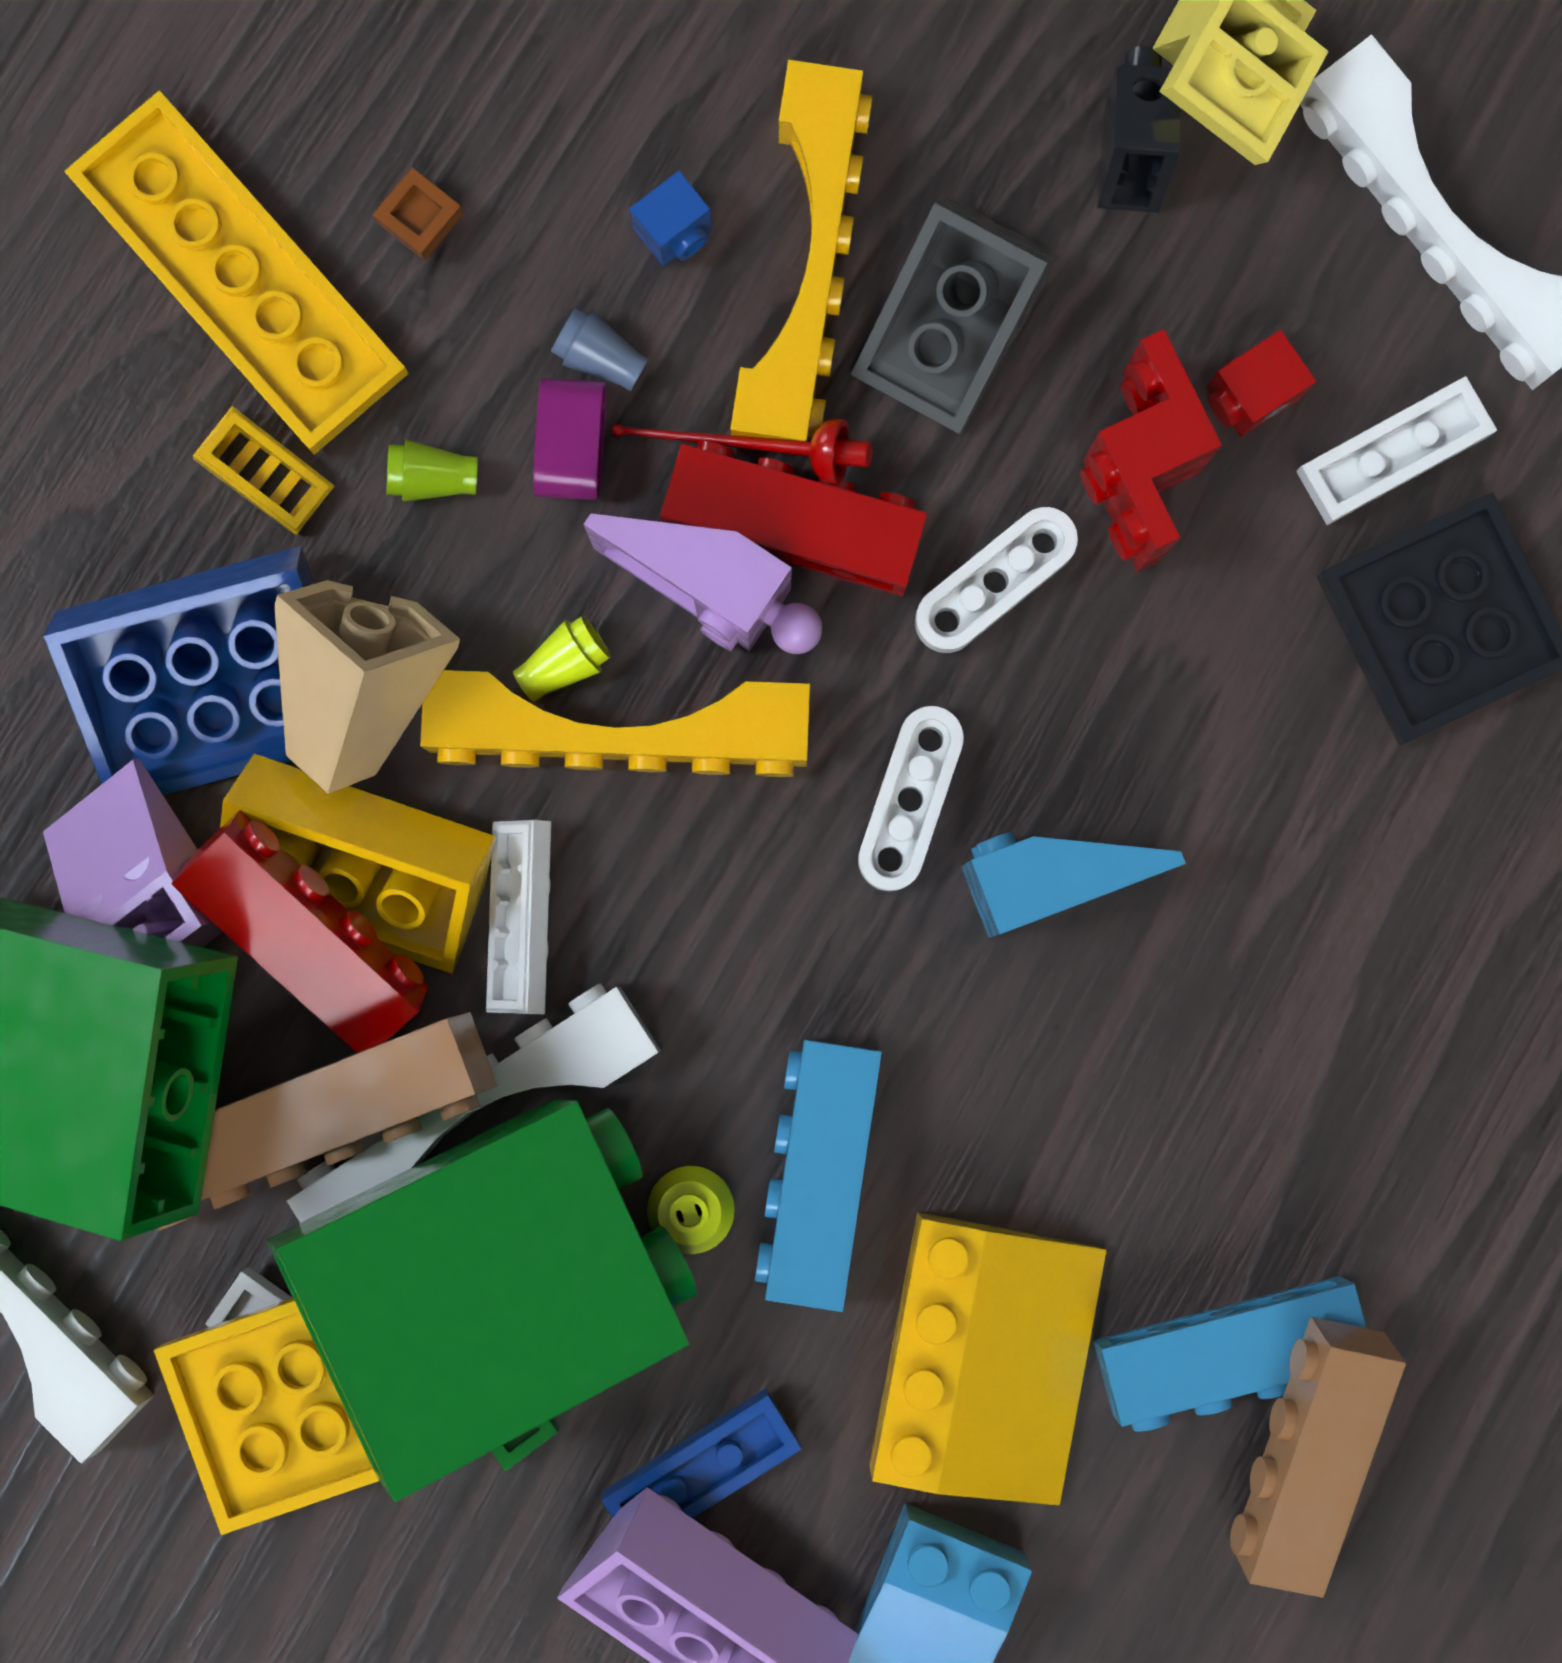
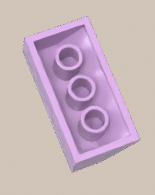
(694, 1597)

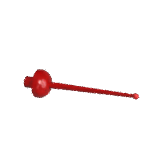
(828, 451)

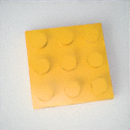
(262, 1417)

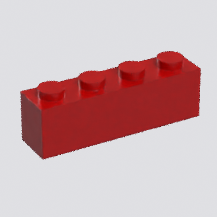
(796, 518)
(302, 933)

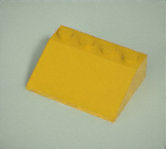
(986, 1362)

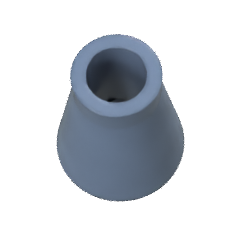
(598, 350)

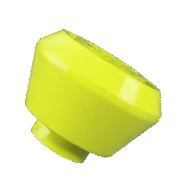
(681, 1191)

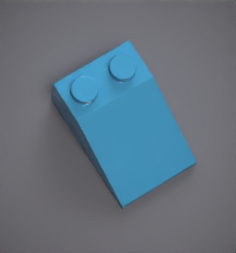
(1042, 876)
(940, 1595)

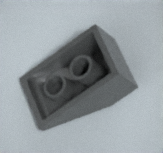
(953, 313)

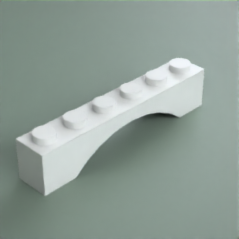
(1367, 117)
(587, 1049)
(76, 1381)

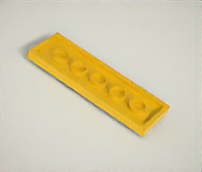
(236, 272)

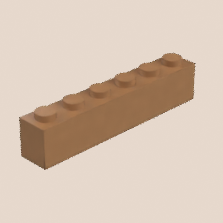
(342, 1104)

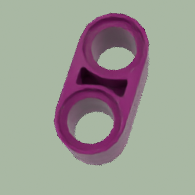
(569, 439)

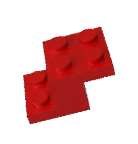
(1149, 452)

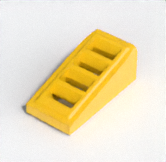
(221, 438)

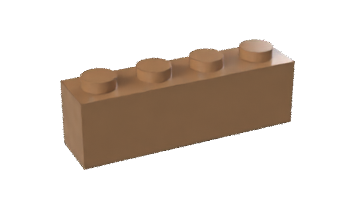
(1316, 1456)

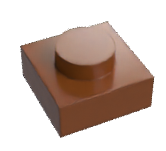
(418, 214)

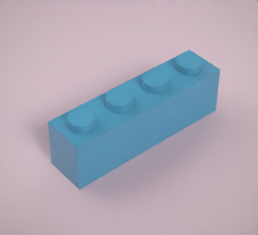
(821, 1174)
(1216, 1353)

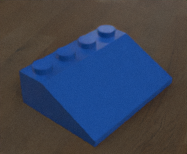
(180, 671)

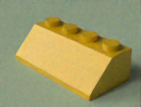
(386, 860)

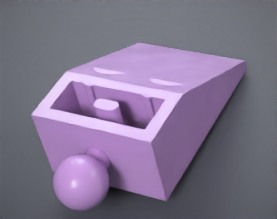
(714, 576)
(119, 860)

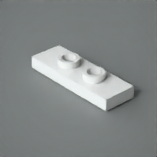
(518, 917)

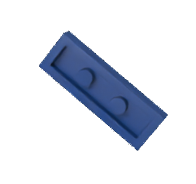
(713, 1459)

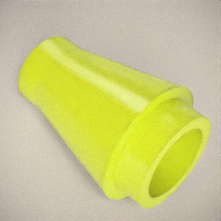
(563, 659)

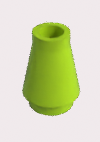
(428, 472)

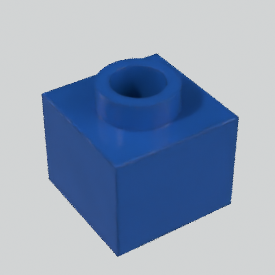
(672, 220)

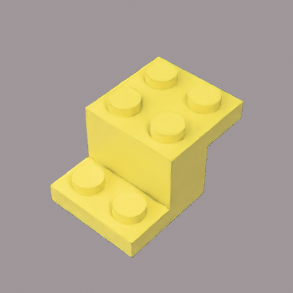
(1241, 67)

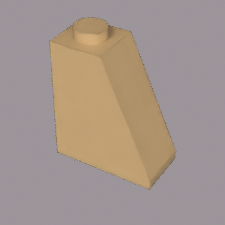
(352, 677)

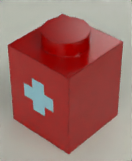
(1259, 384)

